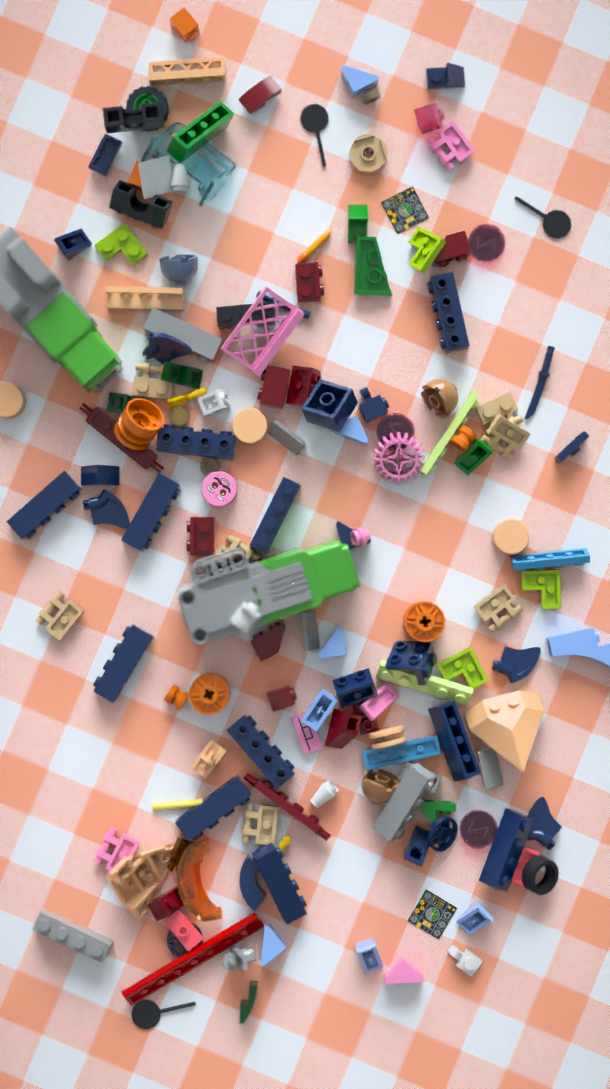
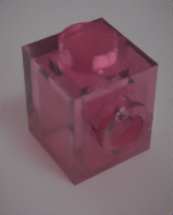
(429, 118)

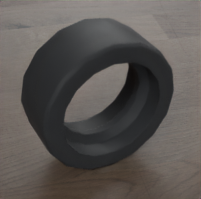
(530, 871)

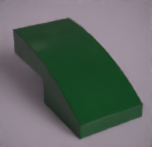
(181, 375)
(117, 402)
(246, 1005)

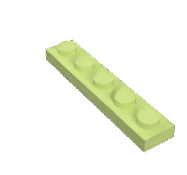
(460, 419)
(435, 685)

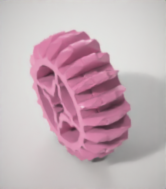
(407, 457)

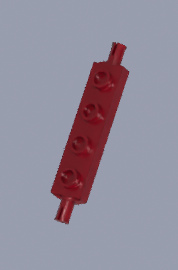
(105, 425)
(295, 809)

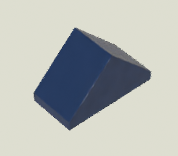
(73, 243)
(100, 475)
(344, 534)

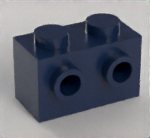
(355, 688)

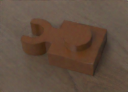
(177, 851)

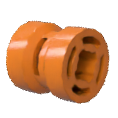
(464, 438)
(176, 697)

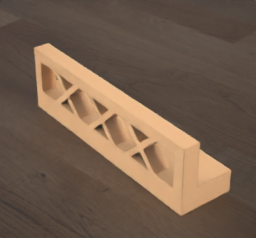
(187, 76)
(145, 298)

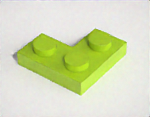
(121, 240)
(429, 247)
(547, 582)
(465, 663)

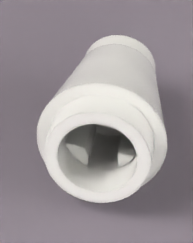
(180, 179)
(324, 793)

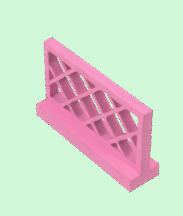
(276, 340)

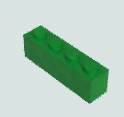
(200, 132)

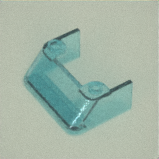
(206, 166)

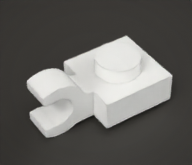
(466, 960)

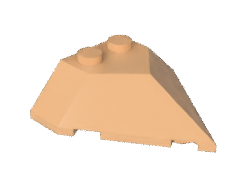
(508, 724)
(139, 878)

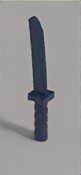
(543, 375)

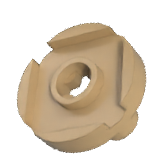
(374, 145)

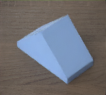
(358, 80)
(353, 430)
(334, 646)
(319, 710)
(474, 918)
(272, 944)
(369, 955)

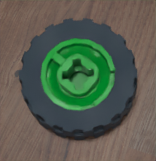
(147, 95)

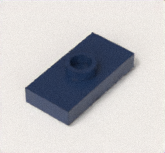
(105, 154)
(572, 448)

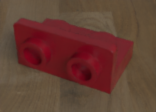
(308, 282)
(302, 384)
(201, 536)

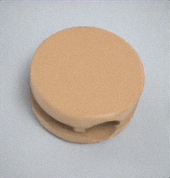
(11, 400)
(249, 426)
(510, 536)
(388, 737)

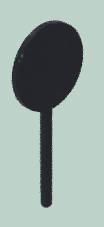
(315, 119)
(555, 223)
(147, 1013)

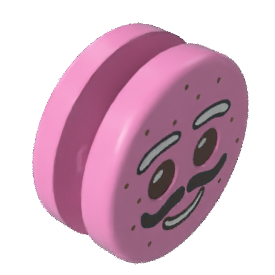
(219, 489)

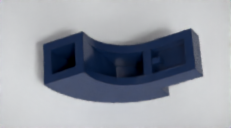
(250, 889)

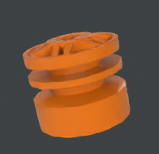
(138, 424)
(413, 616)
(212, 682)

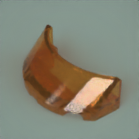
(190, 883)

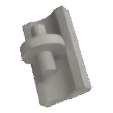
(238, 958)

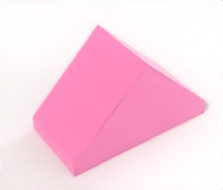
(403, 972)

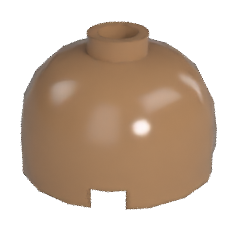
(440, 396)
(379, 786)

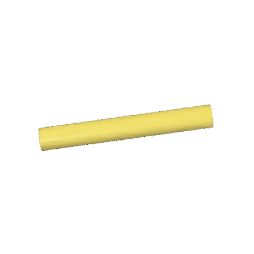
(176, 804)

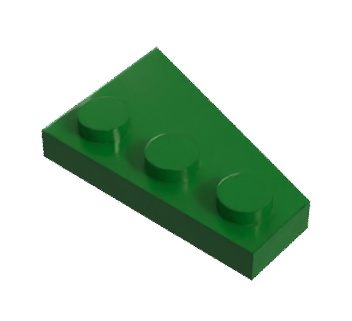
(369, 270)

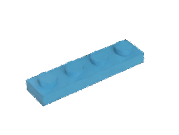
(549, 559)
(401, 752)

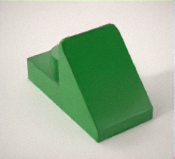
(357, 221)
(474, 456)
(430, 807)

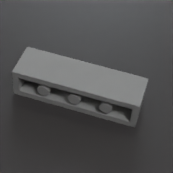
(200, 341)
(404, 802)
(72, 935)

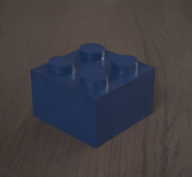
(329, 405)

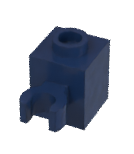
(372, 407)

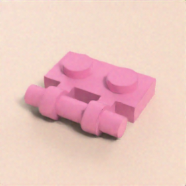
(454, 141)
(124, 848)

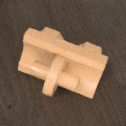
(208, 758)

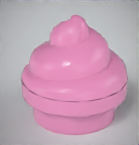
(359, 537)

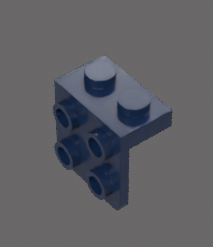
(413, 657)

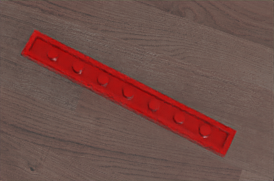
(193, 959)

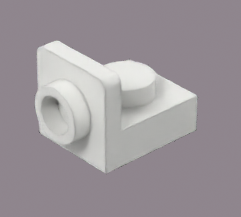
(214, 401)
(245, 616)

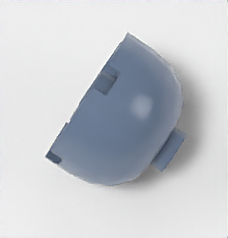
(179, 268)

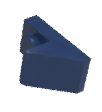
(445, 77)
(417, 847)

